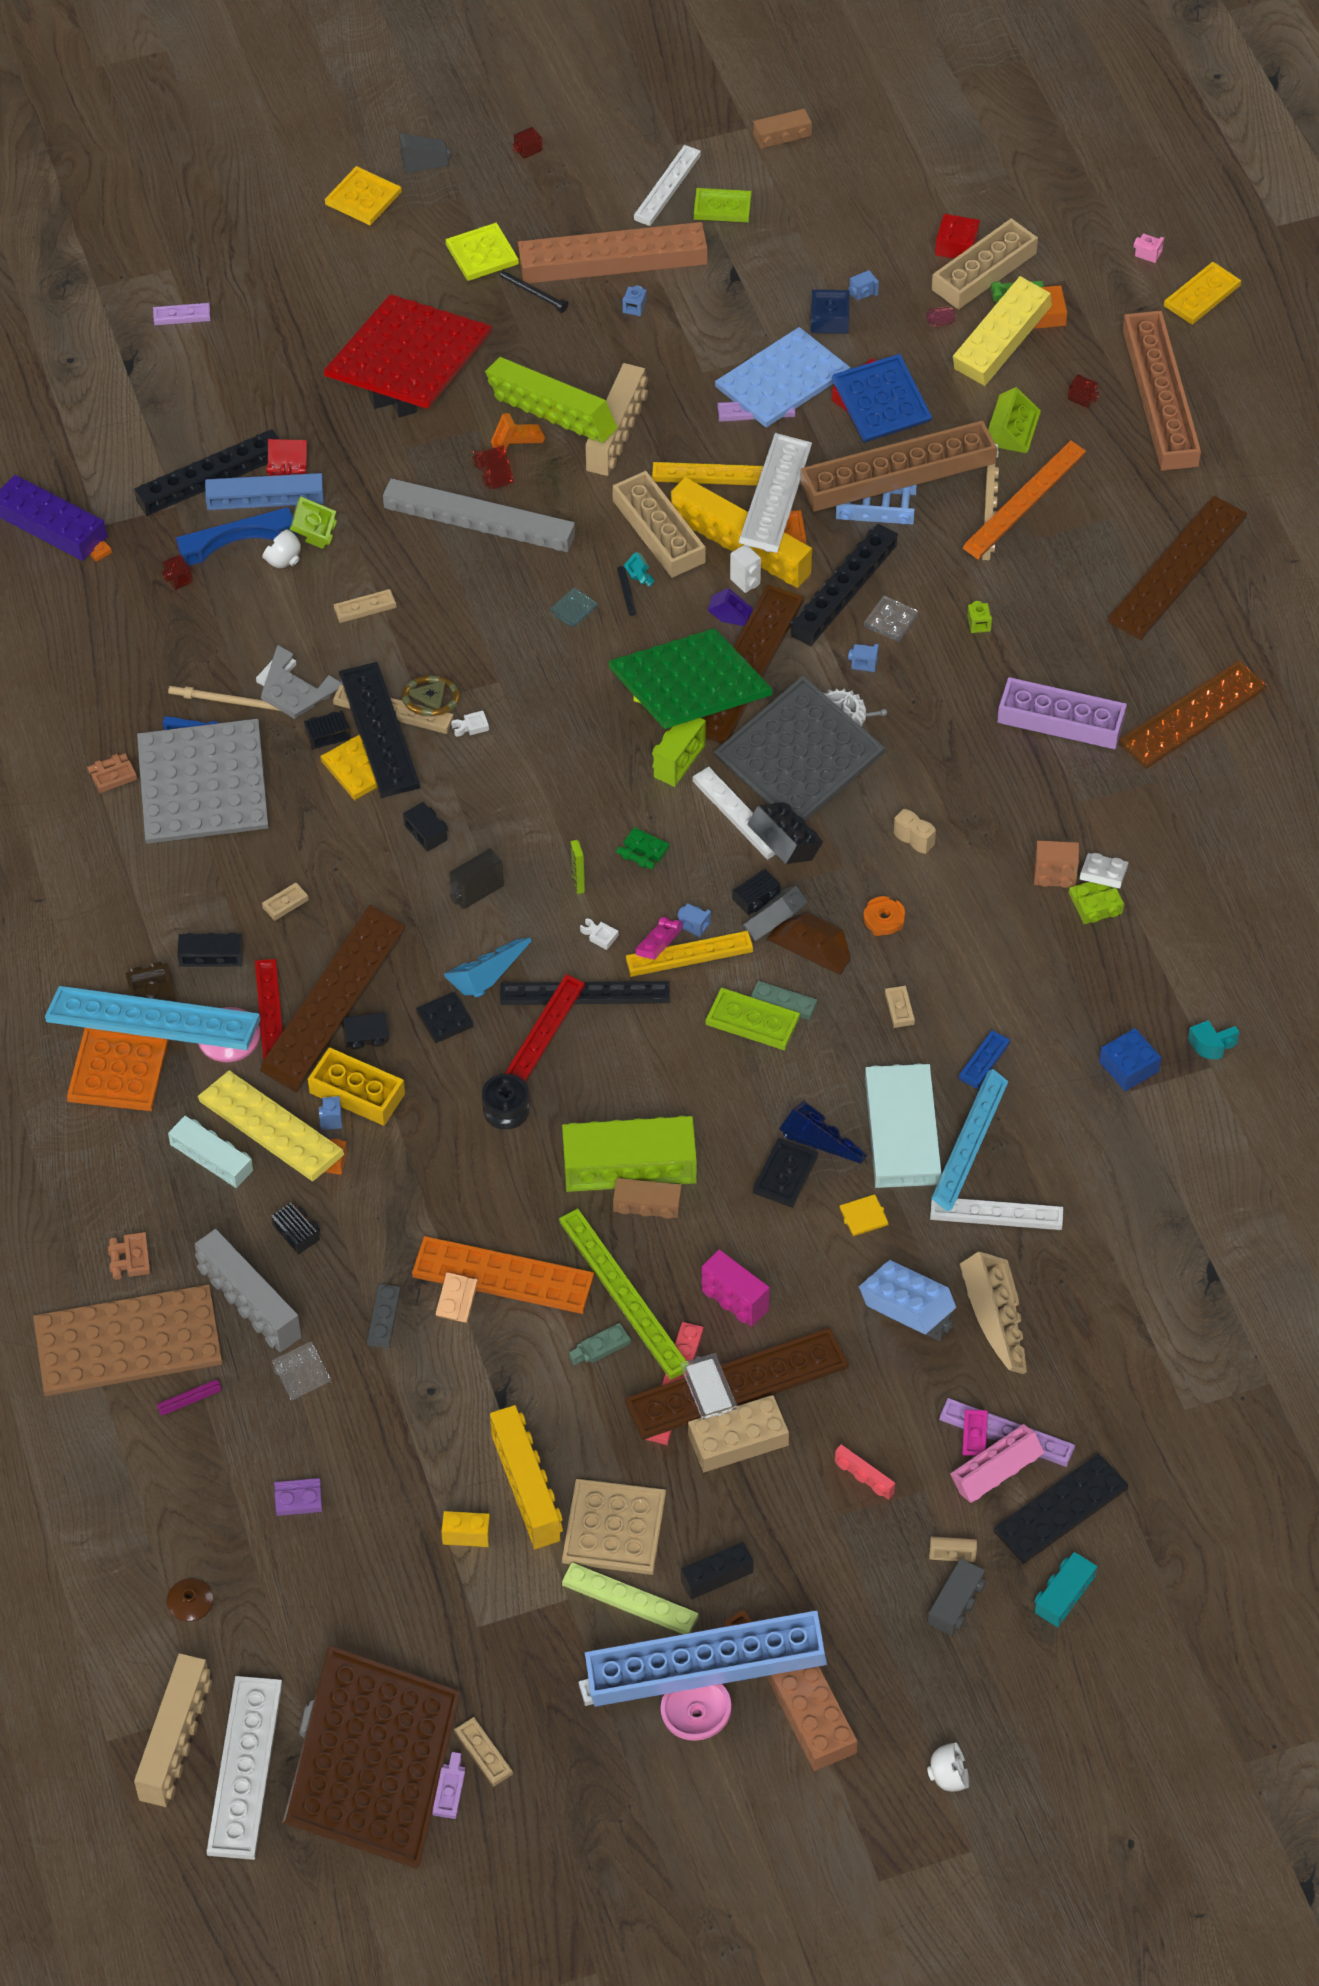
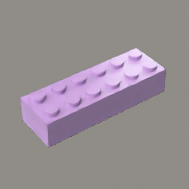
(1061, 713)

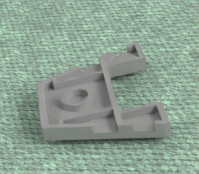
(291, 693)

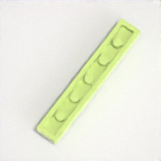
(630, 1599)

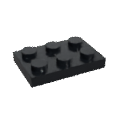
(785, 1173)

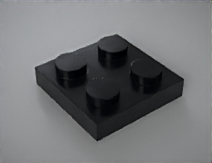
(444, 1017)

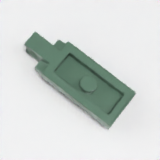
(600, 1345)

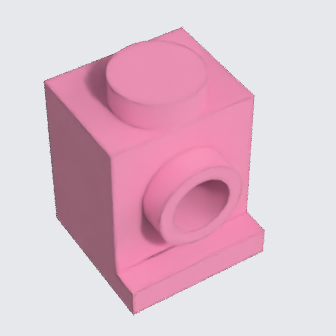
(1148, 247)

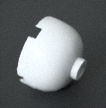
(283, 551)
(948, 1768)

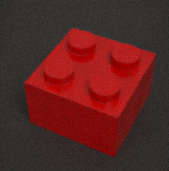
(956, 235)

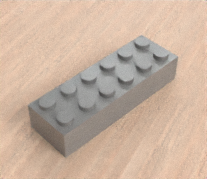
(247, 1291)

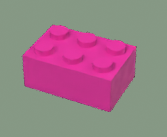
(735, 1288)

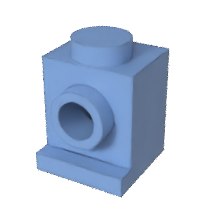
(863, 285)
(637, 296)
(864, 657)
(694, 919)
(330, 1113)

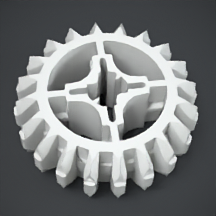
(848, 701)

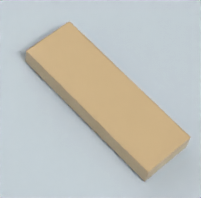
(364, 606)
(483, 1751)

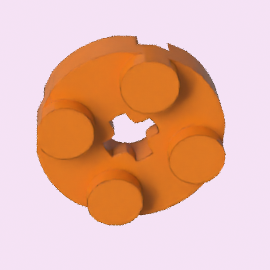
(884, 926)

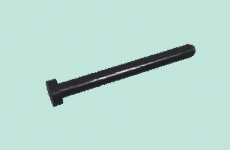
(561, 305)

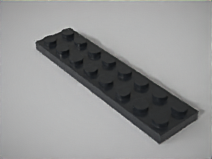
(379, 730)

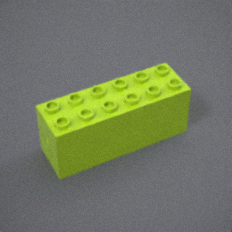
(631, 1150)

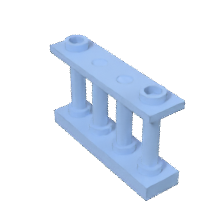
(880, 513)

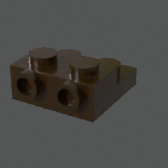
(151, 982)

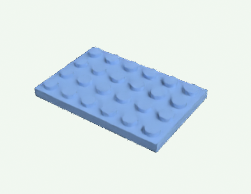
(781, 377)

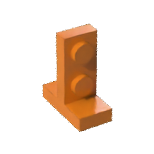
(510, 433)

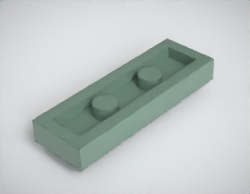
(785, 998)

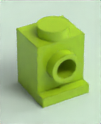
(977, 613)

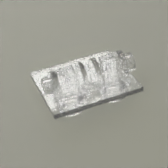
(301, 1370)

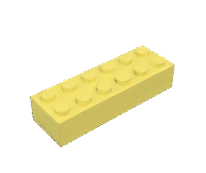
(1002, 331)

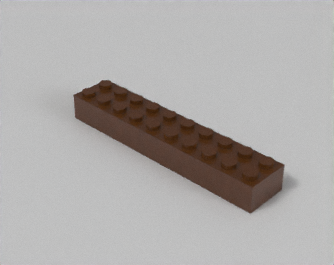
(332, 998)

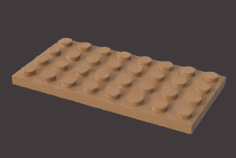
(127, 1340)

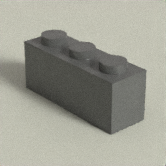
(957, 1597)

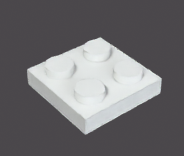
(1104, 870)

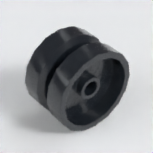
(505, 1101)

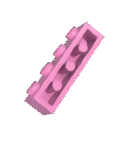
(997, 1463)

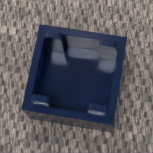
(830, 311)

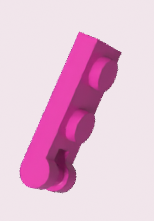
(659, 938)

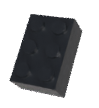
(785, 832)

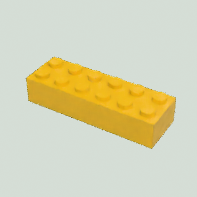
(525, 1477)

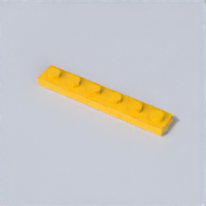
(707, 473)
(691, 953)

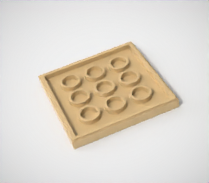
(614, 1526)

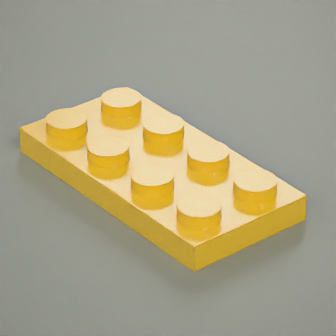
(1202, 293)

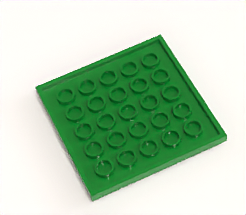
(690, 678)

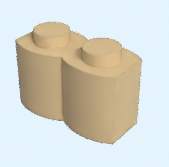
(914, 831)

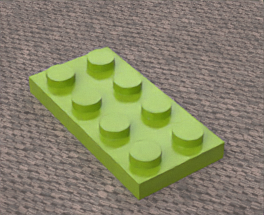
(752, 1018)

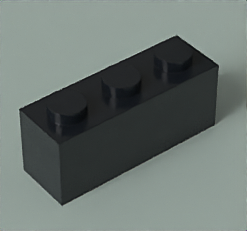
(210, 950)
(717, 1570)

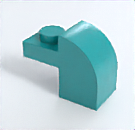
(1209, 1042)

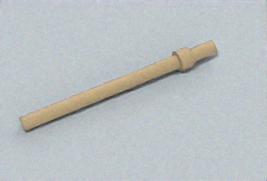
(190, 693)

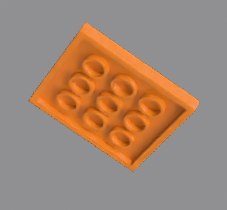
(117, 1070)

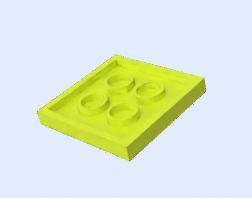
(482, 251)

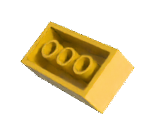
(359, 1085)

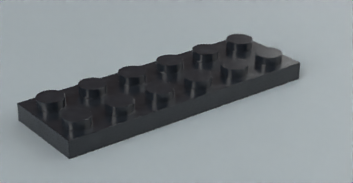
(1060, 1508)

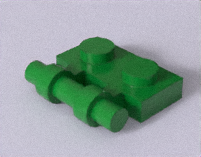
(644, 844)

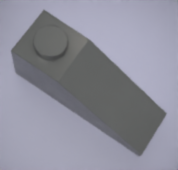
(775, 912)

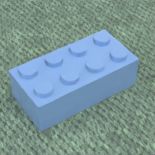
(907, 1297)

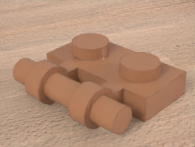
(114, 776)
(136, 1255)

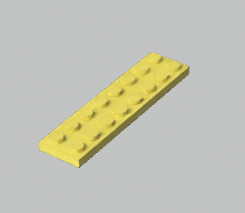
(271, 1125)

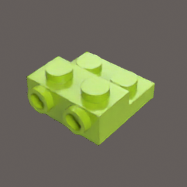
(313, 522)
(1096, 901)

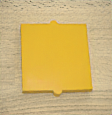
(863, 1215)

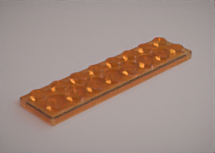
(1192, 714)

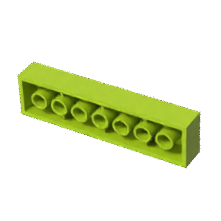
(551, 400)

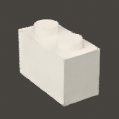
(745, 568)

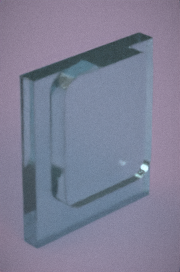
(573, 607)

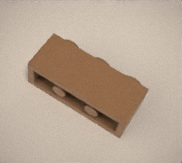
(782, 128)
(647, 1198)

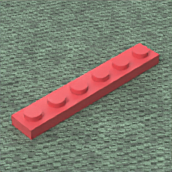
(687, 1343)

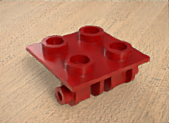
(287, 457)

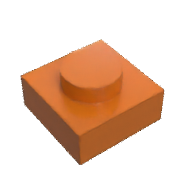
(101, 551)

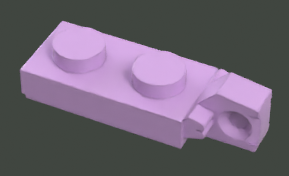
(449, 1788)

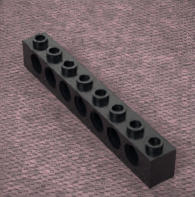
(191, 479)
(843, 584)

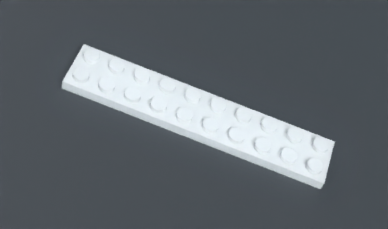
(775, 493)

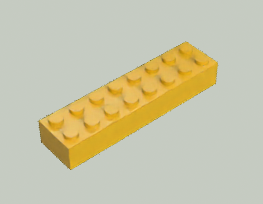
(724, 523)

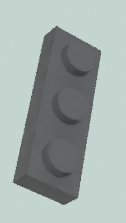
(384, 1316)

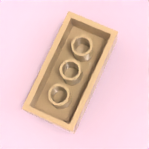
(738, 1434)

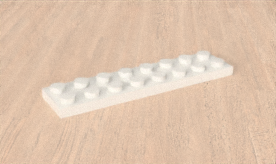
(244, 1768)

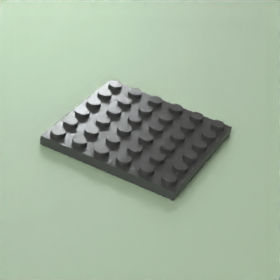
(799, 750)

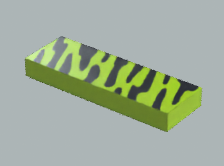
(577, 866)

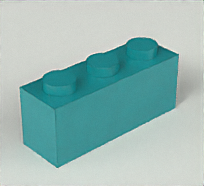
(1065, 1589)

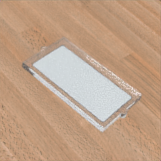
(709, 1386)

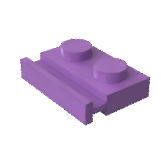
(298, 1497)

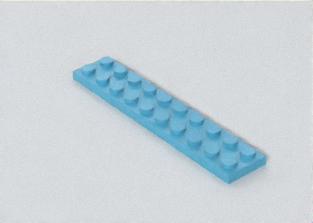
(153, 1018)

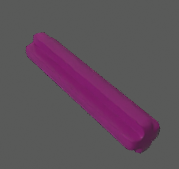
(189, 1397)

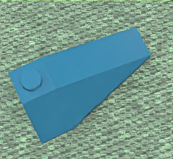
(479, 975)

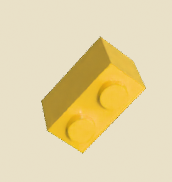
(466, 1529)

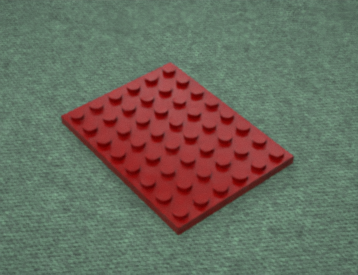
(408, 351)

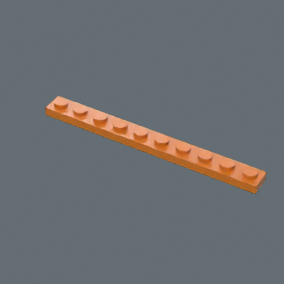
(1024, 500)

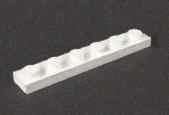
(667, 185)
(730, 806)
(1000, 1214)

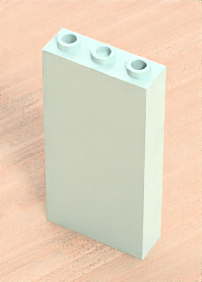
(902, 1125)

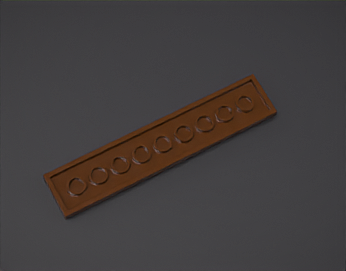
(1177, 568)
(758, 647)
(748, 1378)

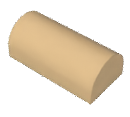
(952, 1549)

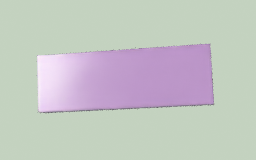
(181, 314)

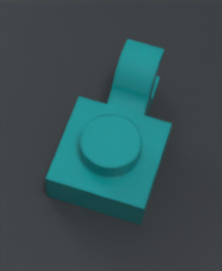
(637, 567)

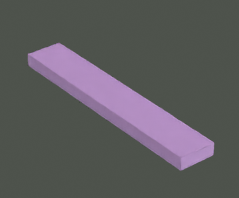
(1054, 1448)

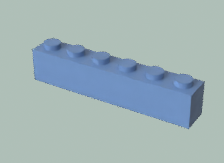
(263, 491)

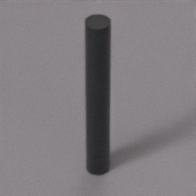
(626, 591)

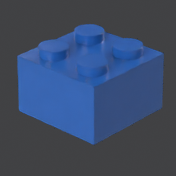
(1130, 1059)

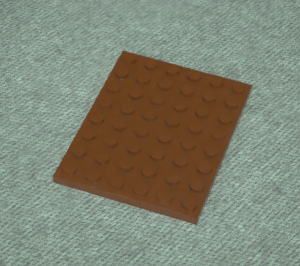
(372, 1757)

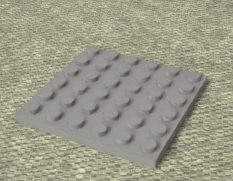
(202, 781)

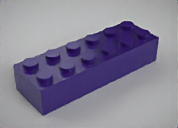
(50, 518)

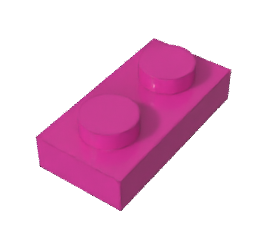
(975, 1432)

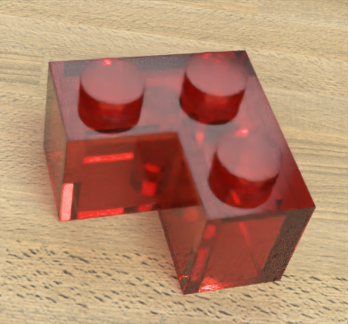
(494, 465)

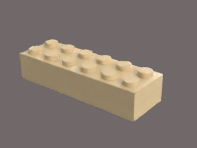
(984, 263)
(624, 404)
(659, 524)
(173, 1730)

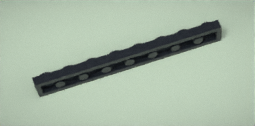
(593, 993)

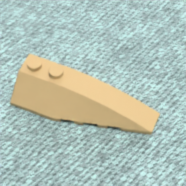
(994, 1304)

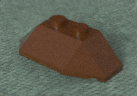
(813, 940)

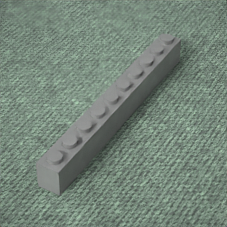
(479, 515)

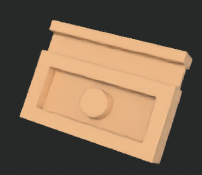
(456, 1297)

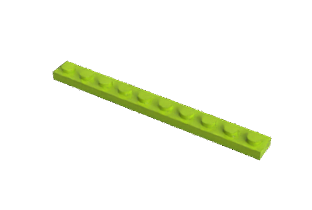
(623, 1293)

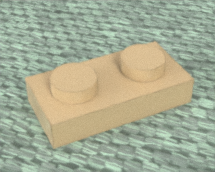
(285, 901)
(899, 1006)

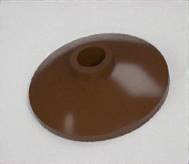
(193, 1608)

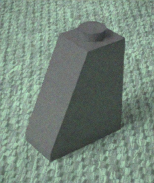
(422, 153)

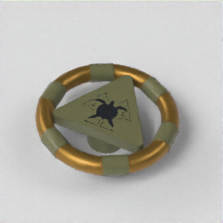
(430, 695)

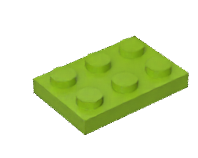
(722, 205)

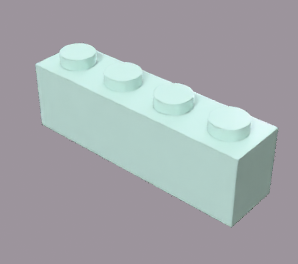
(211, 1151)

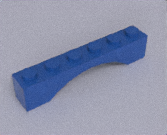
(199, 545)

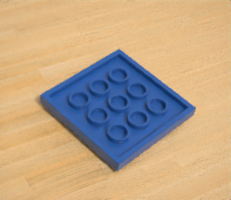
(881, 398)

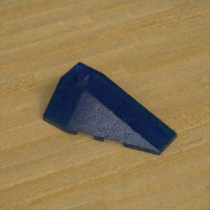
(808, 1128)

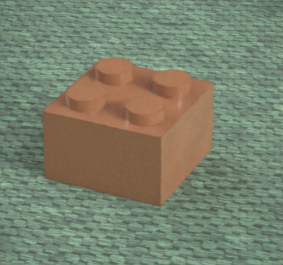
(1056, 863)

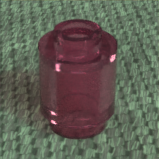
(940, 316)

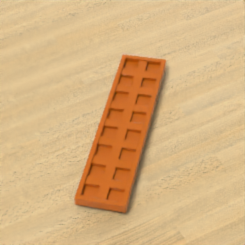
(505, 1274)

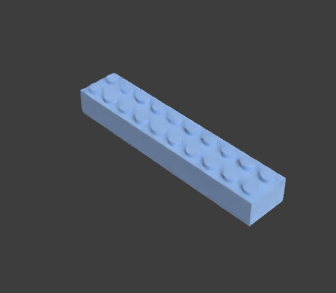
(705, 1658)

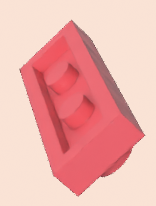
(864, 1472)

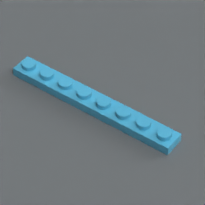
(969, 1140)

